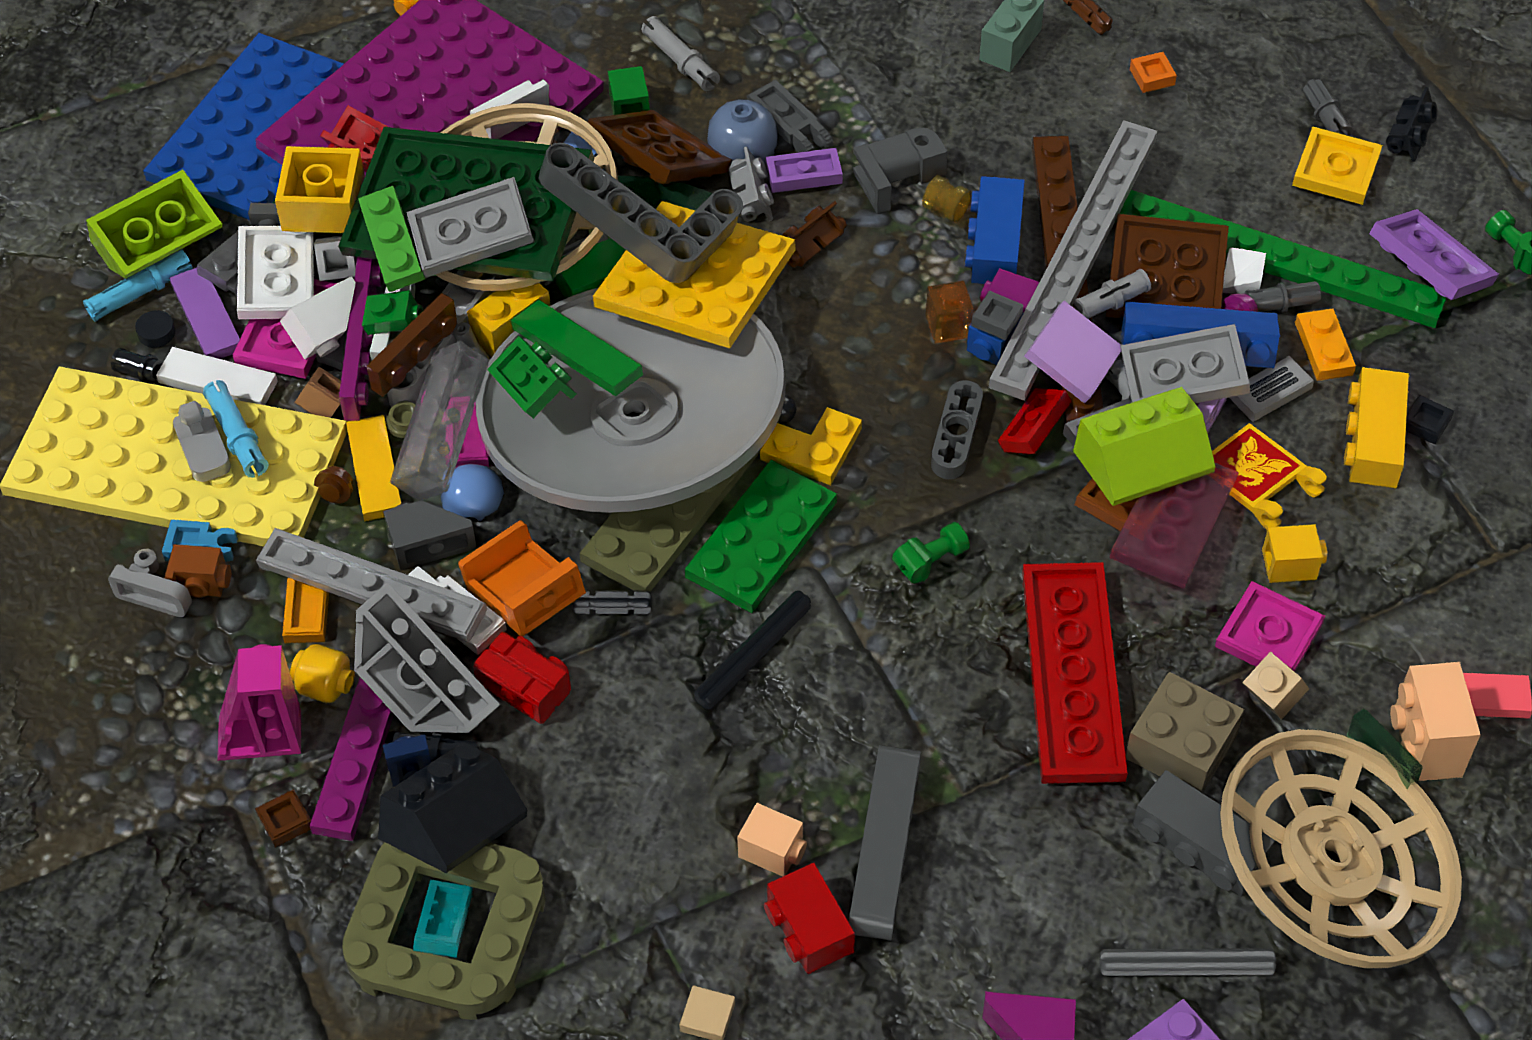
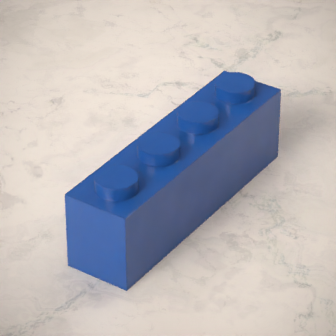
(1256, 330)

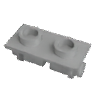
(750, 175)

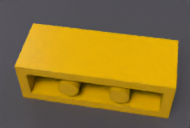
(1377, 427)

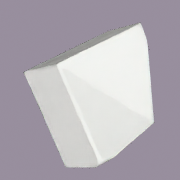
(1243, 270)

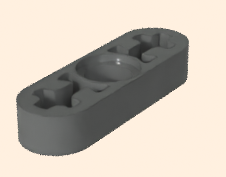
(961, 443)

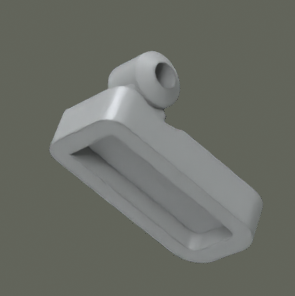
(201, 442)
(148, 590)

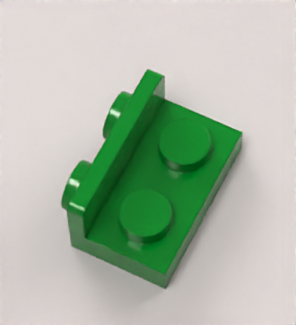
(529, 377)

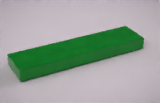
(577, 347)

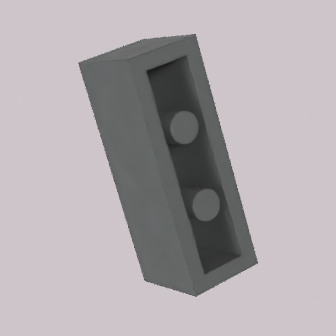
(1192, 829)

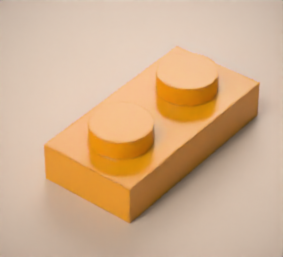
(1325, 344)

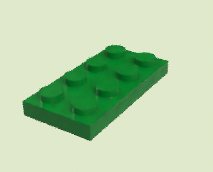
(761, 536)

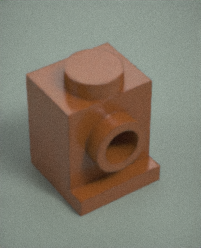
(199, 570)

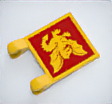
(1263, 472)

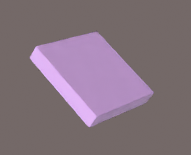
(1073, 351)

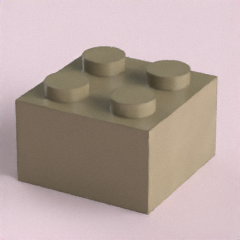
(1184, 732)

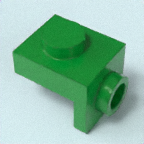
(390, 312)

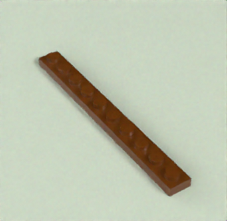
(1057, 208)

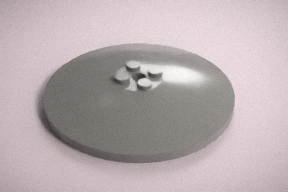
(698, 424)

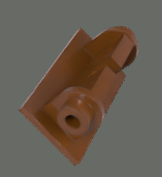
(820, 225)

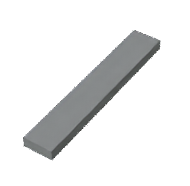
(360, 579)

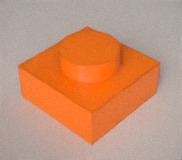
(1153, 72)

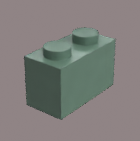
(1010, 32)

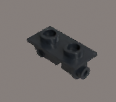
(1412, 124)

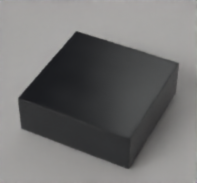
(1428, 419)

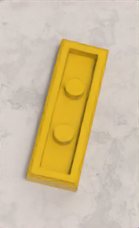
(373, 466)

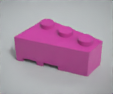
(259, 707)

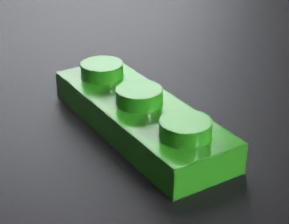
(391, 239)

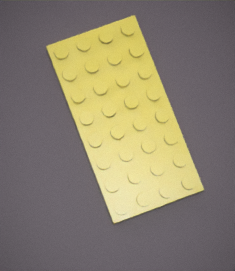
(115, 453)

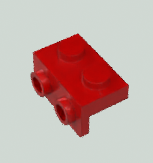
(355, 131)

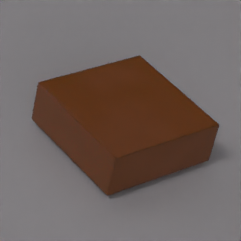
(284, 818)

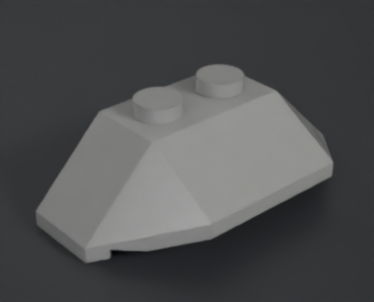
(415, 669)

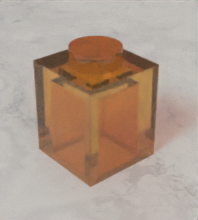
(948, 311)

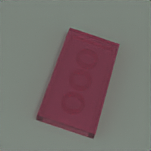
(1173, 526)

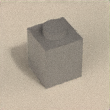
(331, 262)

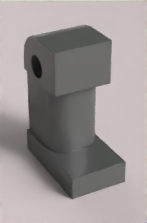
(897, 160)

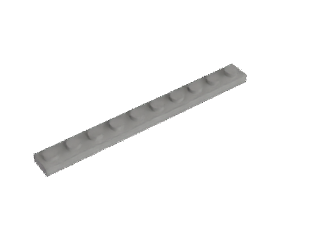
(1075, 253)

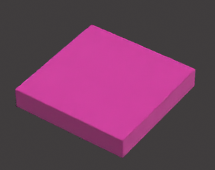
(1269, 623)

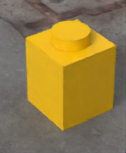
(1293, 553)

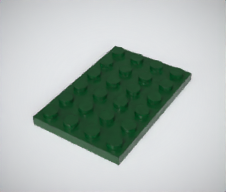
(441, 165)

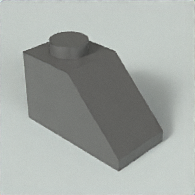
(427, 533)

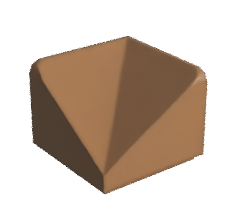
(320, 394)

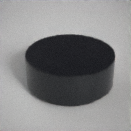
(155, 329)

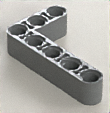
(634, 223)

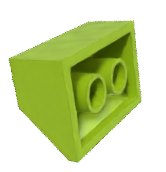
(151, 225)
(1145, 446)

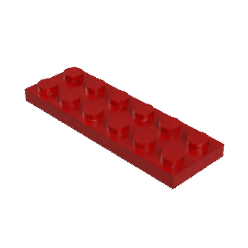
(1073, 673)

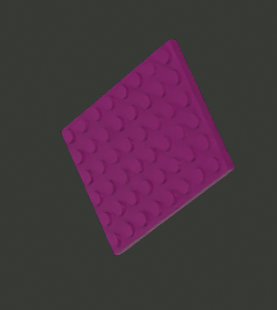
(431, 73)

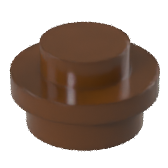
(334, 484)

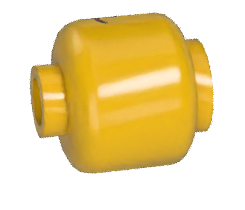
(322, 673)

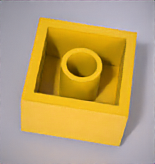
(318, 188)

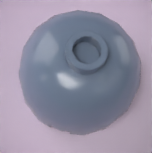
(742, 125)

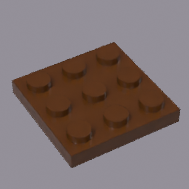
(659, 146)
(1178, 256)

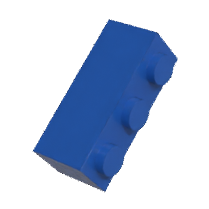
(995, 228)

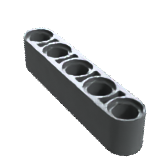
(884, 842)

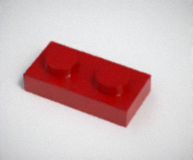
(1034, 421)

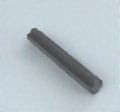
(1187, 962)

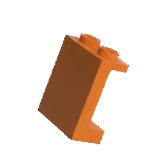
(520, 579)

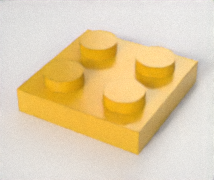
(1337, 165)

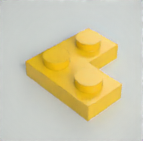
(818, 454)

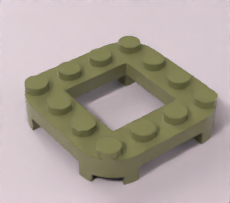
(434, 978)

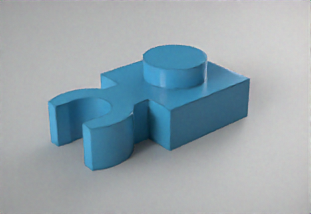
(198, 534)

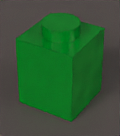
(628, 90)

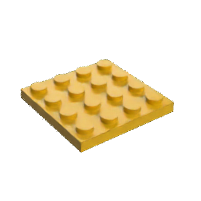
(714, 299)

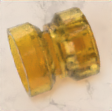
(946, 198)

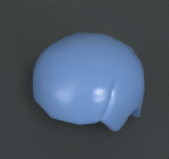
(473, 492)

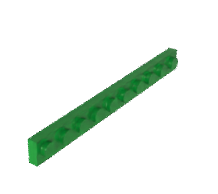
(1305, 264)

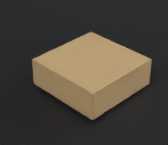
(707, 1013)

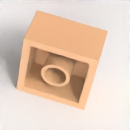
(1436, 719)

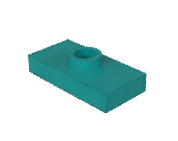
(443, 918)

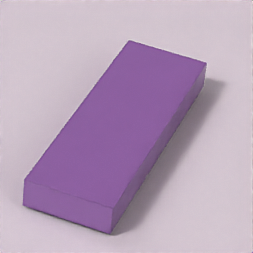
(205, 314)

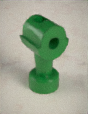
(1502, 227)
(916, 558)

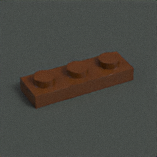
(412, 345)

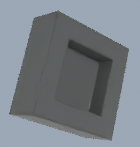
(997, 315)

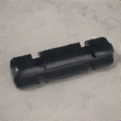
(613, 602)

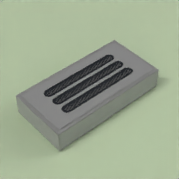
(1273, 389)

